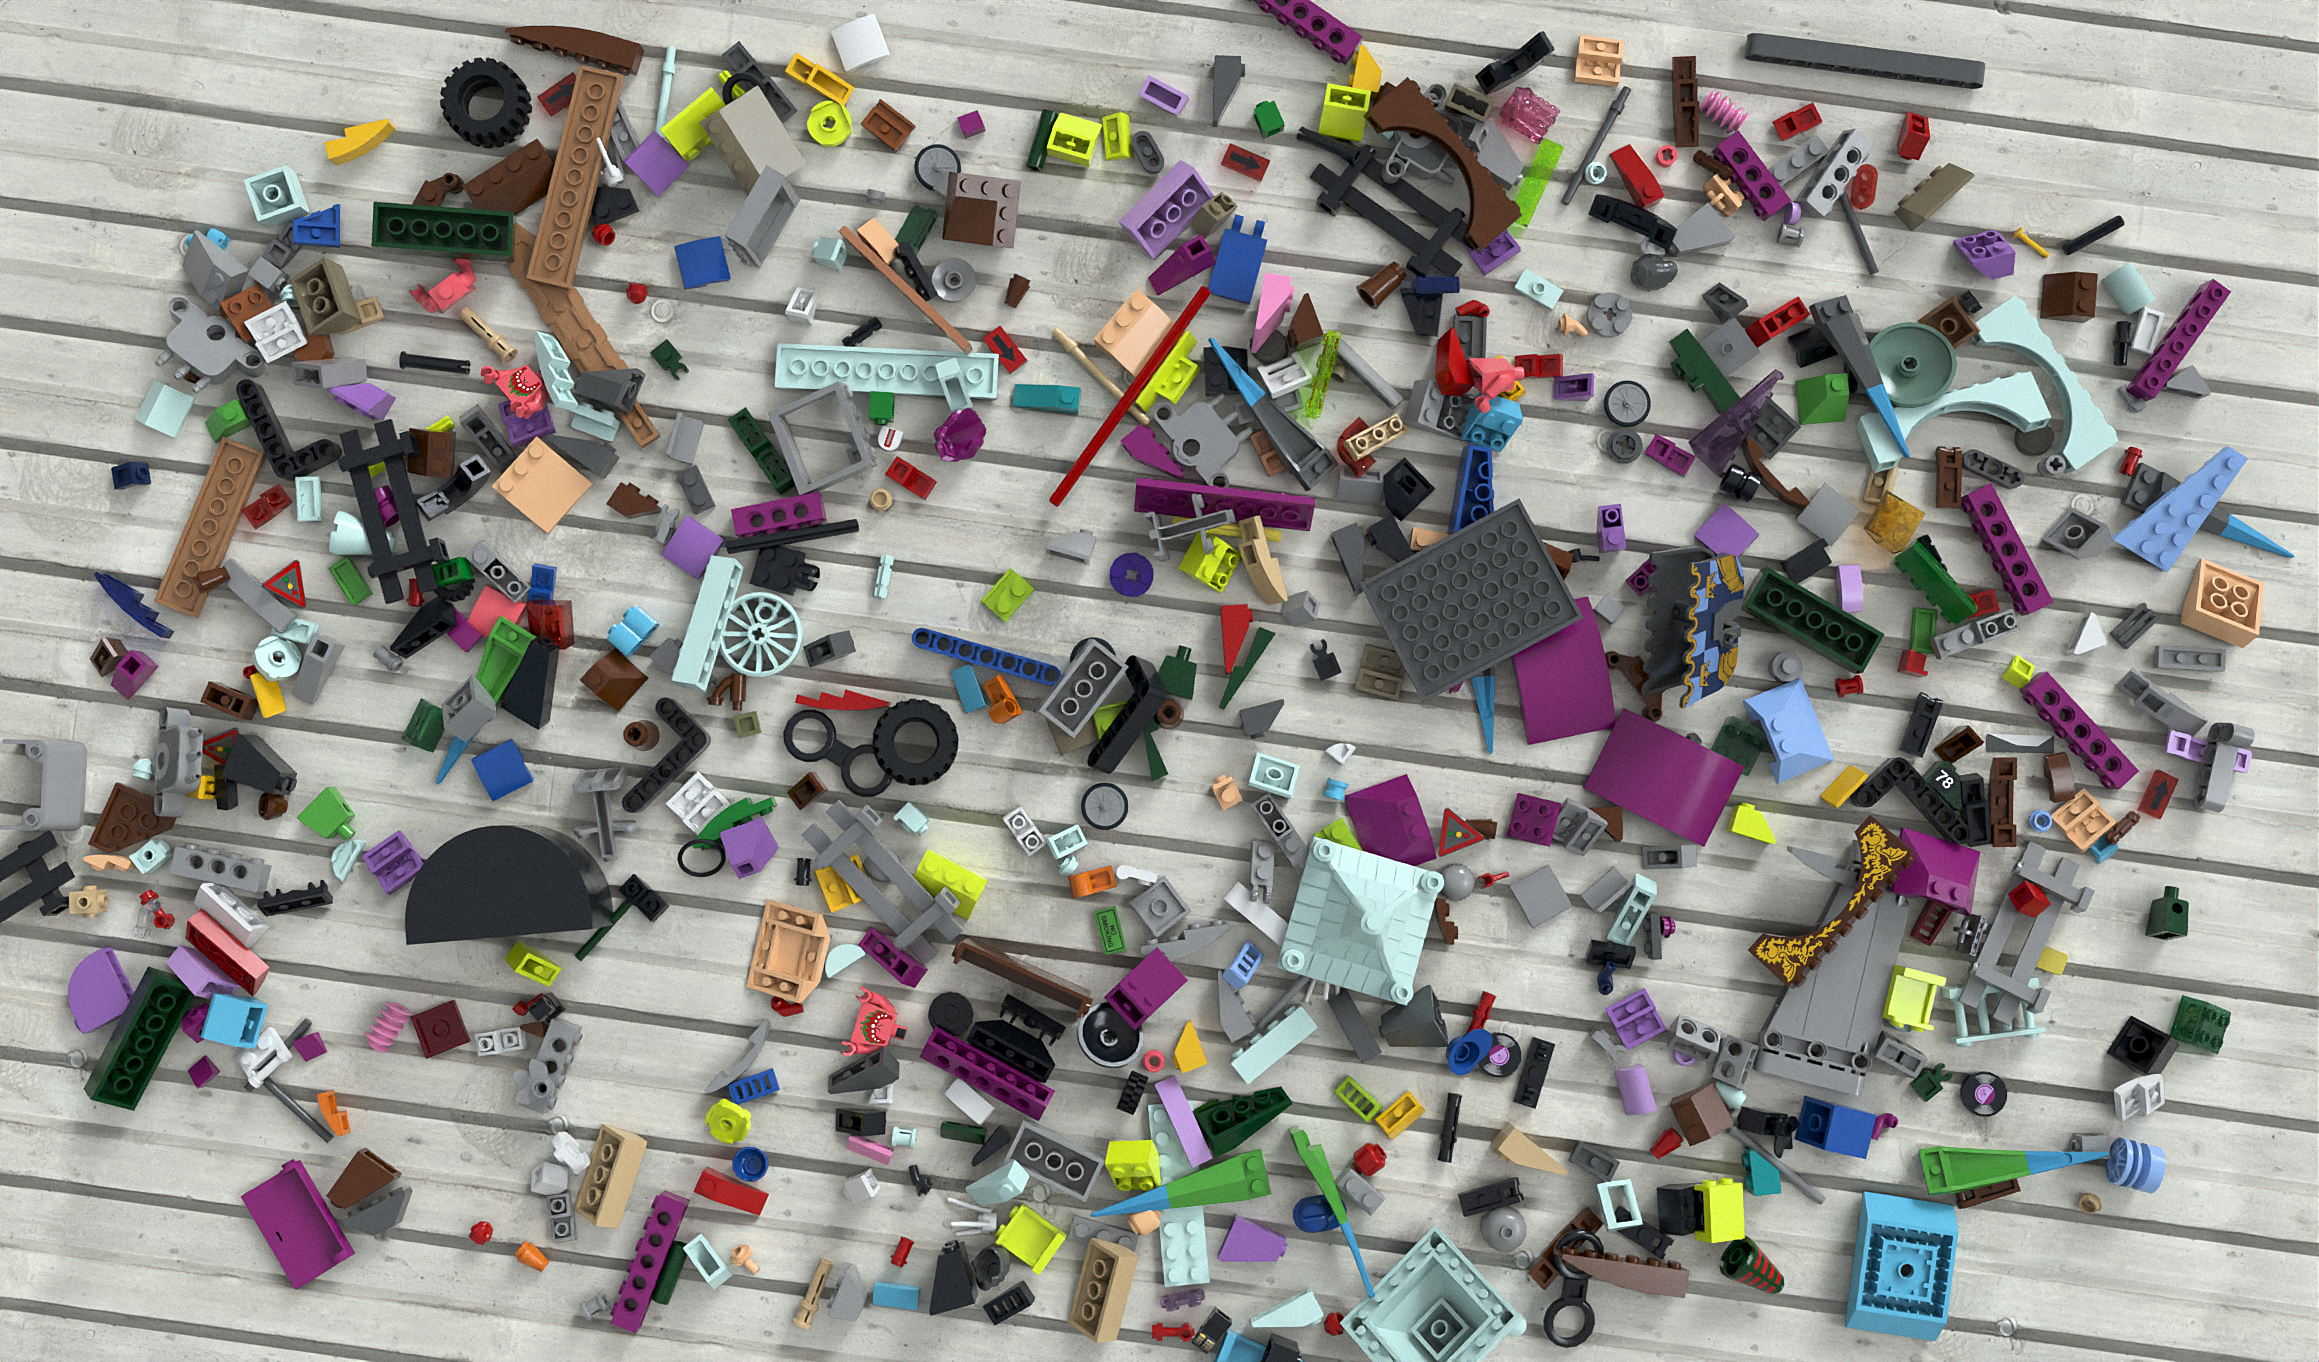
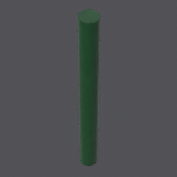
(602, 931)

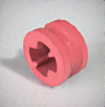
(1673, 156)

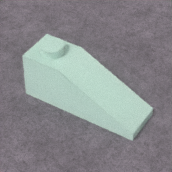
(1632, 910)
(999, 1185)
(1293, 1312)

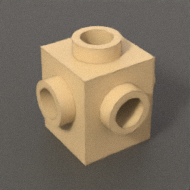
(88, 901)

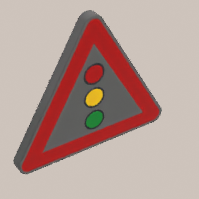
(288, 584)
(220, 745)
(1456, 834)

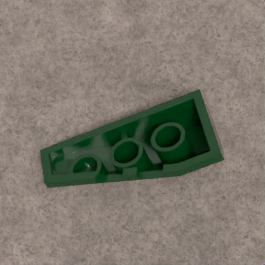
(1235, 1120)

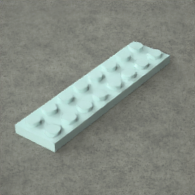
(1180, 1228)

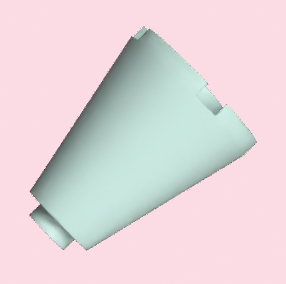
(351, 537)

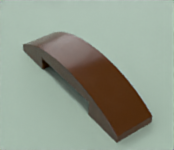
(1752, 454)
(2000, 800)
(1543, 1269)

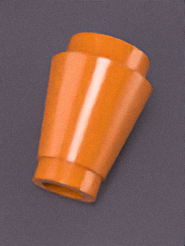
(531, 1256)

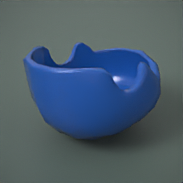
(750, 1164)

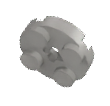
(1620, 307)

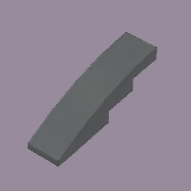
(742, 62)

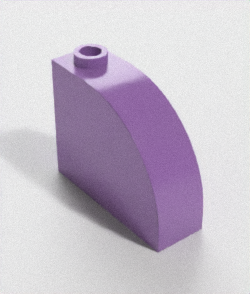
(98, 991)

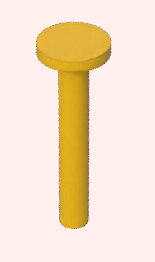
(2018, 233)

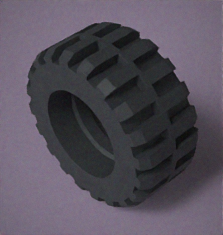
(466, 83)
(907, 712)

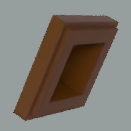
(535, 1028)

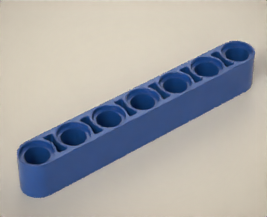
(976, 652)

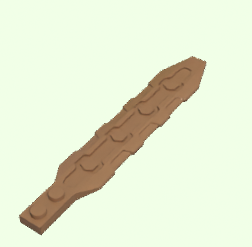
(577, 330)

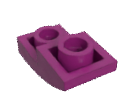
(1639, 578)

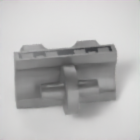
(1971, 933)

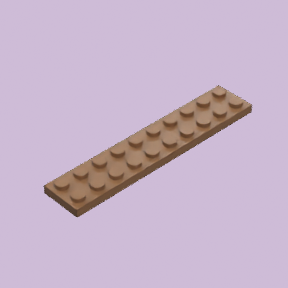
(575, 177)

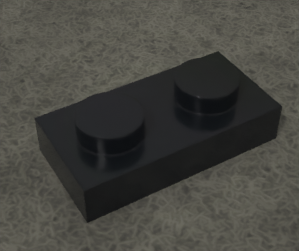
(1601, 952)

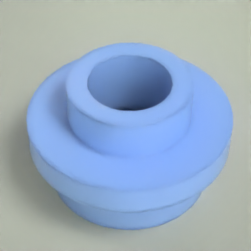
(2046, 820)

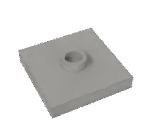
(1729, 347)
(1159, 907)

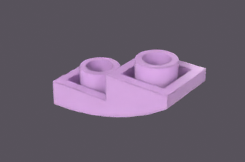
(1850, 587)

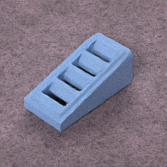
(1235, 975)

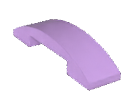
(2193, 749)
(1183, 1121)

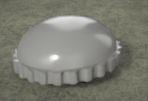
(1457, 882)

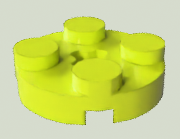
(835, 112)
(739, 1119)

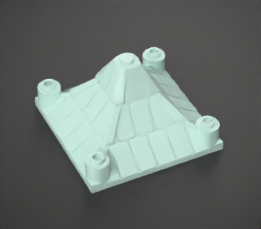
(1359, 921)
(1433, 1309)

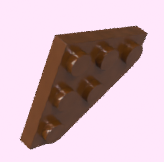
(128, 820)

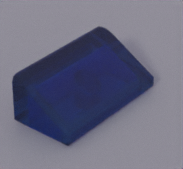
(1436, 285)

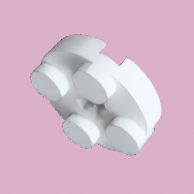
(568, 1151)

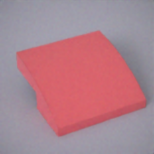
(492, 605)

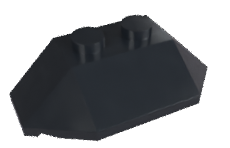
(1013, 1048)

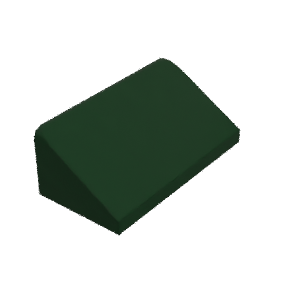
(963, 1132)

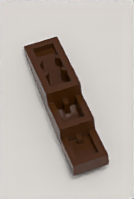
(1685, 101)

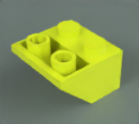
(1344, 112)
(1074, 139)
(1211, 569)
(1133, 1165)

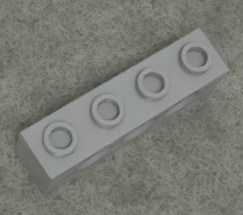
(1811, 197)
(185, 865)
(548, 1051)

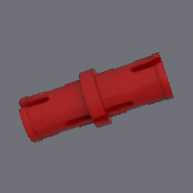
(1481, 1013)

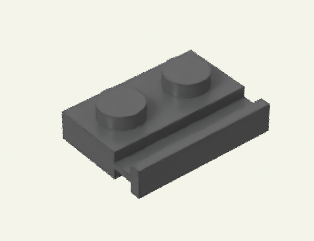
(1471, 335)

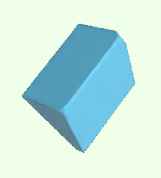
(2102, 850)

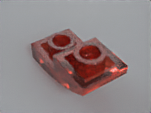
(267, 507)

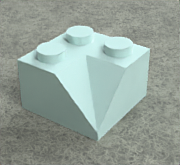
(276, 196)

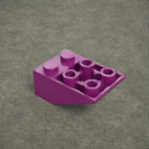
(1145, 988)

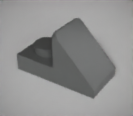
(1724, 302)

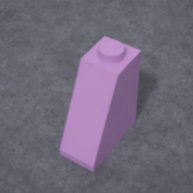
(200, 973)

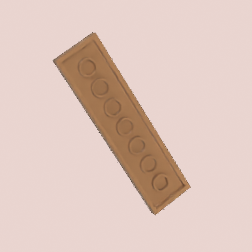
(210, 525)

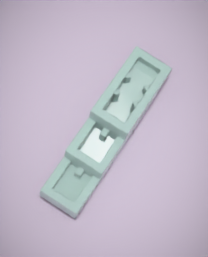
(553, 368)

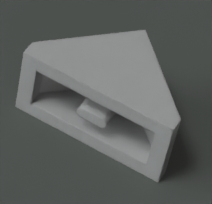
(2187, 383)

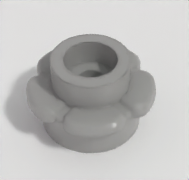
(875, 196)

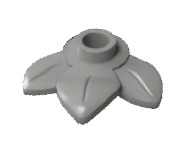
(530, 1082)

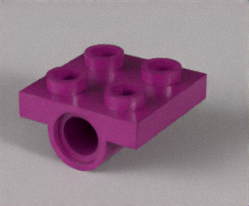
(1533, 819)

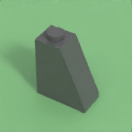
(611, 388)
(1415, 1024)

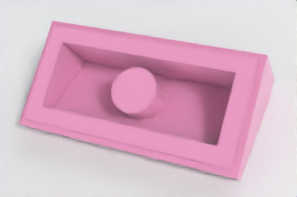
(870, 1148)

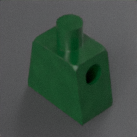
(1179, 673)
(2168, 916)

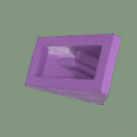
(1574, 387)

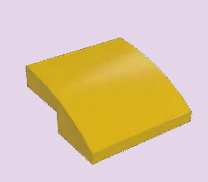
(835, 889)

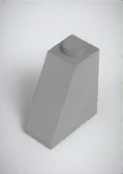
(1500, 159)
(1701, 232)
(329, 372)

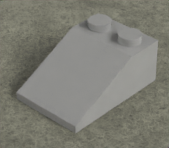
(213, 271)

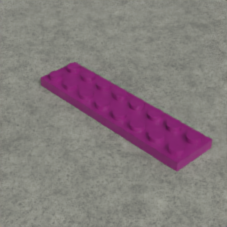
(1176, 500)

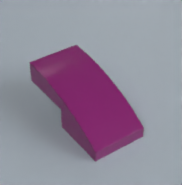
(1669, 455)
(464, 634)

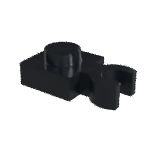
(1325, 664)

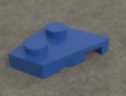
(318, 229)

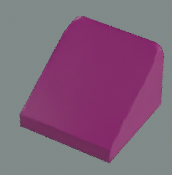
(971, 124)
(310, 1046)
(203, 1072)

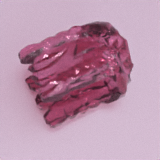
(1528, 114)

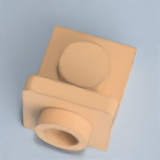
(1226, 792)

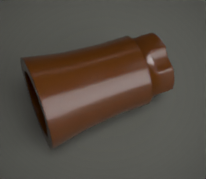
(1381, 285)
(1175, 719)
(649, 735)

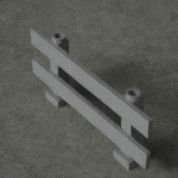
(858, 830)
(2015, 987)

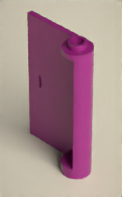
(297, 1224)

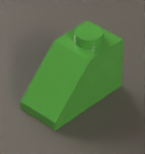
(227, 420)

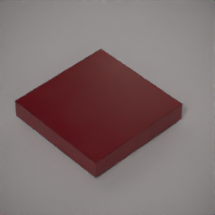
(440, 1029)

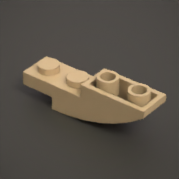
(1258, 562)

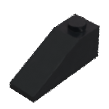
(1389, 539)
(425, 627)

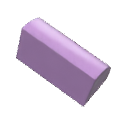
(1164, 95)
(1635, 1090)

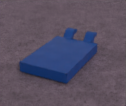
(1238, 262)

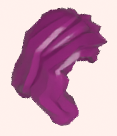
(960, 436)

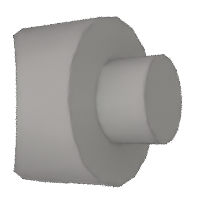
(1785, 667)

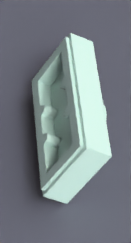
(1538, 289)
(308, 499)
(298, 631)

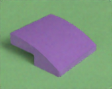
(656, 163)
(1495, 253)
(524, 431)
(1726, 533)
(692, 547)
(393, 862)
(1635, 1019)

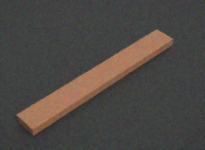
(906, 290)

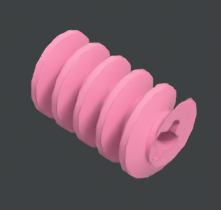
(1723, 111)
(388, 1026)

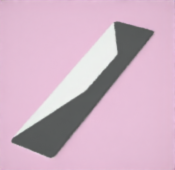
(2020, 743)

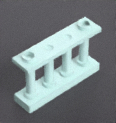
(1965, 1039)

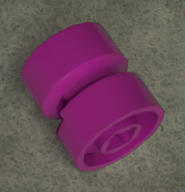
(387, 505)

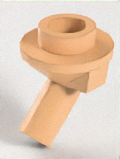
(1567, 324)
(740, 1255)

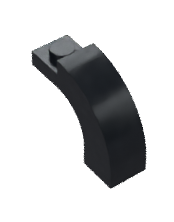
(1515, 66)
(460, 488)

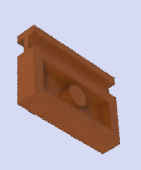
(888, 125)

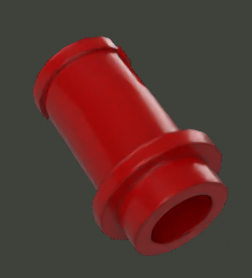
(2130, 461)
(415, 597)
(902, 1251)

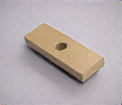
(1375, 437)

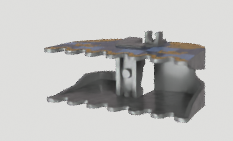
(1692, 622)

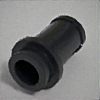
(803, 874)

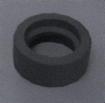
(731, 81)

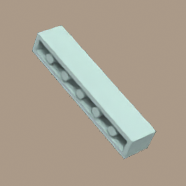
(707, 623)

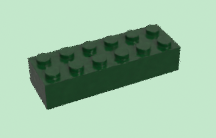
(443, 232)
(1811, 621)
(139, 1040)

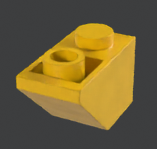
(1367, 72)

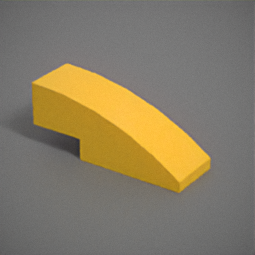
(818, 79)
(358, 141)

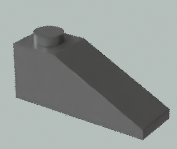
(1227, 78)
(488, 438)
(590, 453)
(1350, 549)
(865, 1074)

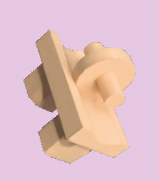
(1722, 196)

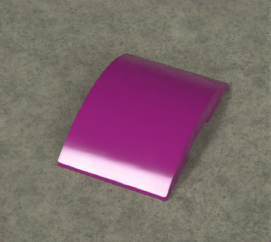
(1565, 682)
(1663, 777)

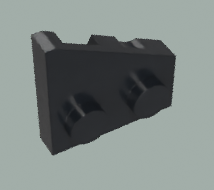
(613, 204)
(1423, 311)

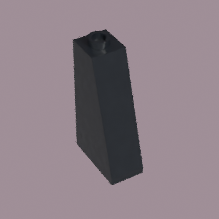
(533, 684)

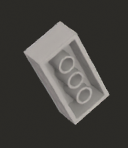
(1098, 673)
(1073, 1172)

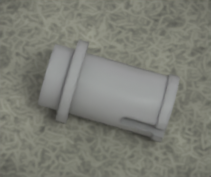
(392, 662)

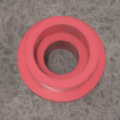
(1153, 1068)

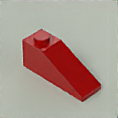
(1637, 177)
(1777, 322)
(1451, 366)
(1234, 624)
(730, 1191)

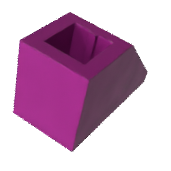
(132, 673)

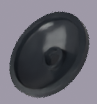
(1105, 1022)

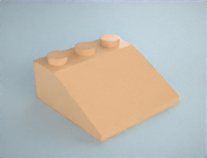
(1134, 333)
(542, 484)
(2223, 604)

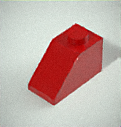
(1913, 136)

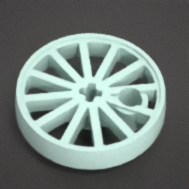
(767, 629)

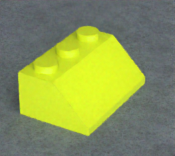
(685, 130)
(938, 871)

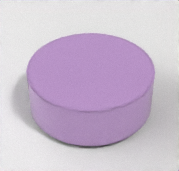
(1792, 213)
(1683, 1059)

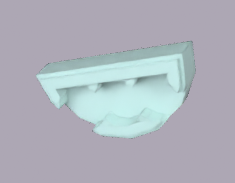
(345, 857)
(842, 957)

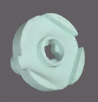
(271, 669)

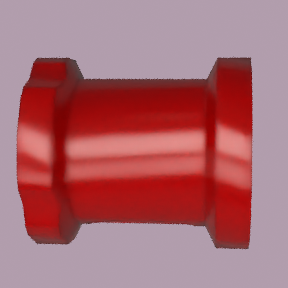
(1849, 686)

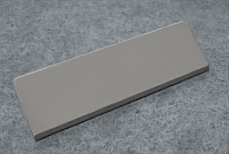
(1368, 375)

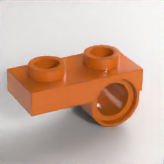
(1004, 703)
(1092, 881)

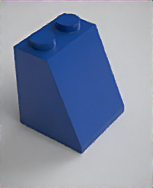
(1835, 1127)

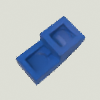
(542, 582)

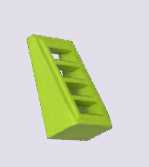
(1370, 1099)

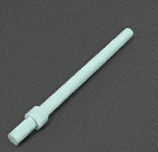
(668, 71)

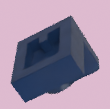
(130, 475)

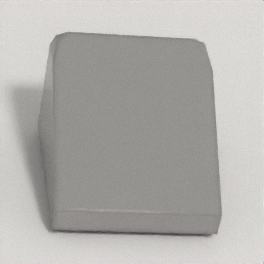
(1608, 609)

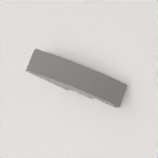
(259, 599)
(1826, 866)

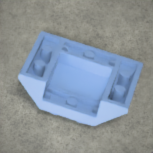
(1790, 729)

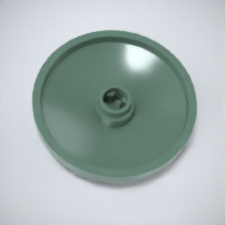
(1914, 363)

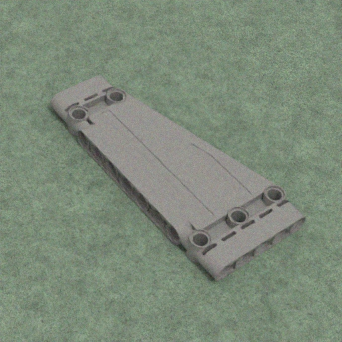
(1840, 1000)

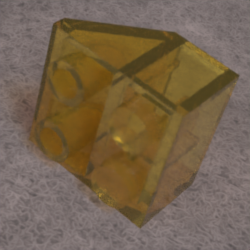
(1893, 522)

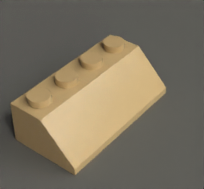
(610, 1176)
(1103, 1290)

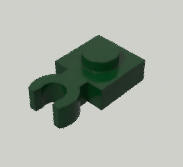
(668, 358)
(1684, 370)
(1928, 1083)

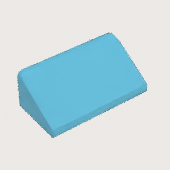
(968, 688)
(896, 1295)

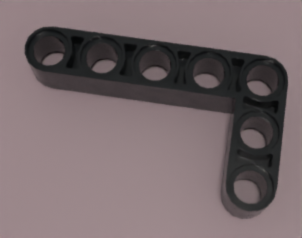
(278, 437)
(1133, 717)
(671, 759)
(1915, 796)

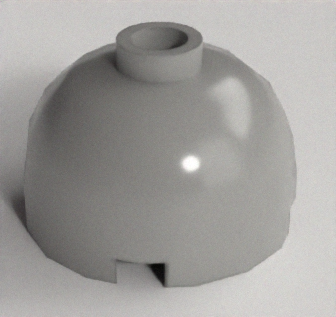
(1503, 1228)

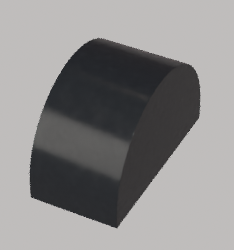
(506, 885)

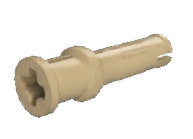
(494, 341)
(809, 1304)

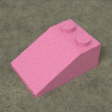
(1273, 304)

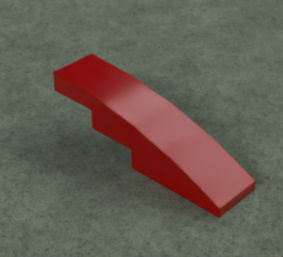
(850, 702)

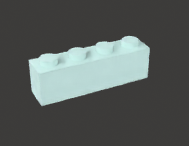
(1273, 1044)

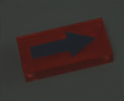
(558, 95)
(1245, 162)
(2158, 794)

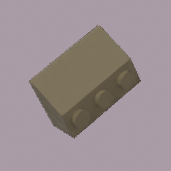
(1932, 194)
(325, 298)

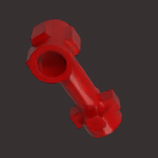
(161, 919)
(1185, 1331)

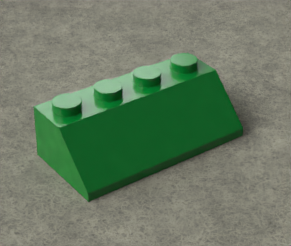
(1936, 582)

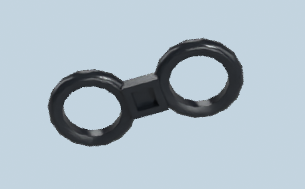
(834, 751)
(1573, 1292)

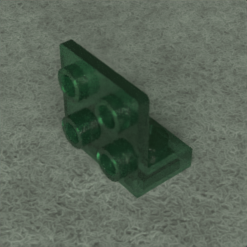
(1740, 742)
(2200, 1024)

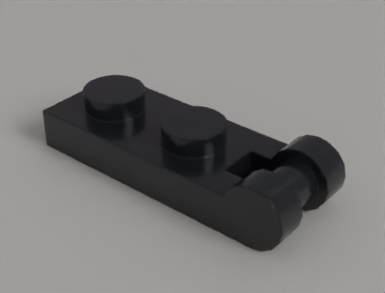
(915, 271)
(1921, 725)
(1490, 1197)
(1643, 1234)

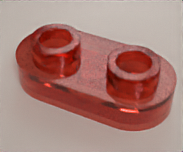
(1864, 188)

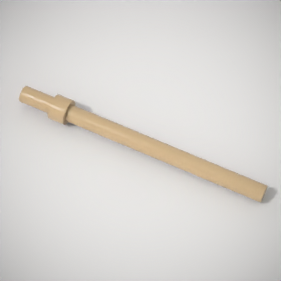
(1071, 347)

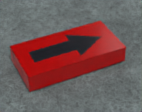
(1008, 352)

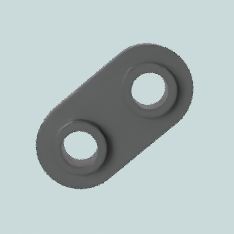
(1147, 153)

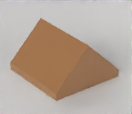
(1951, 321)

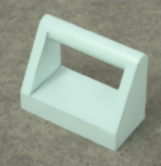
(1607, 1209)

